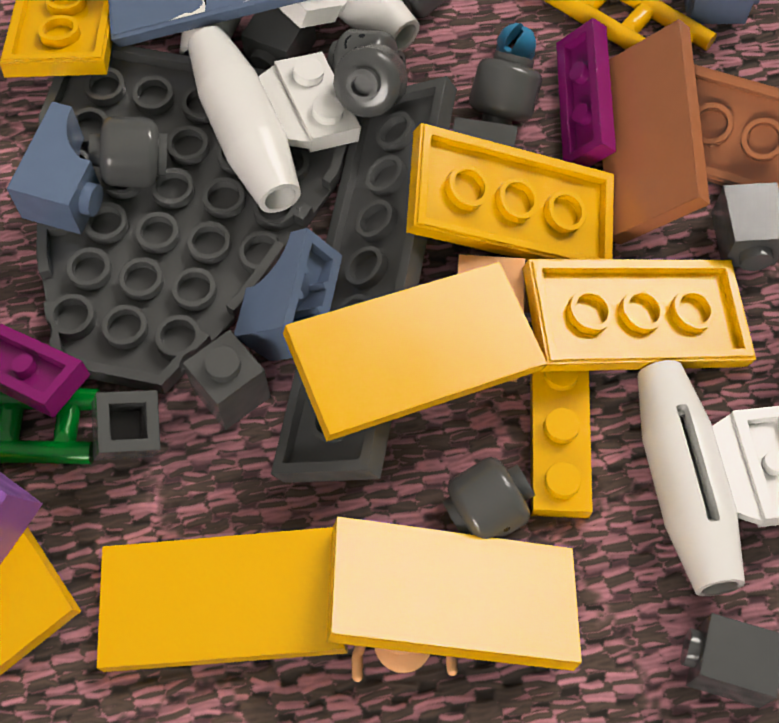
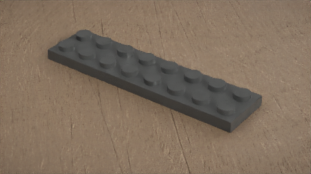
(375, 262)

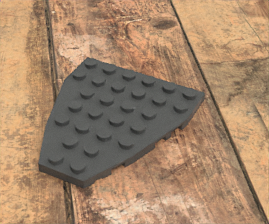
(167, 261)

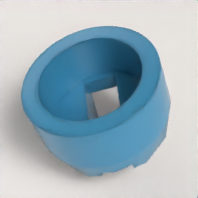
(525, 40)

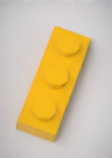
(560, 444)

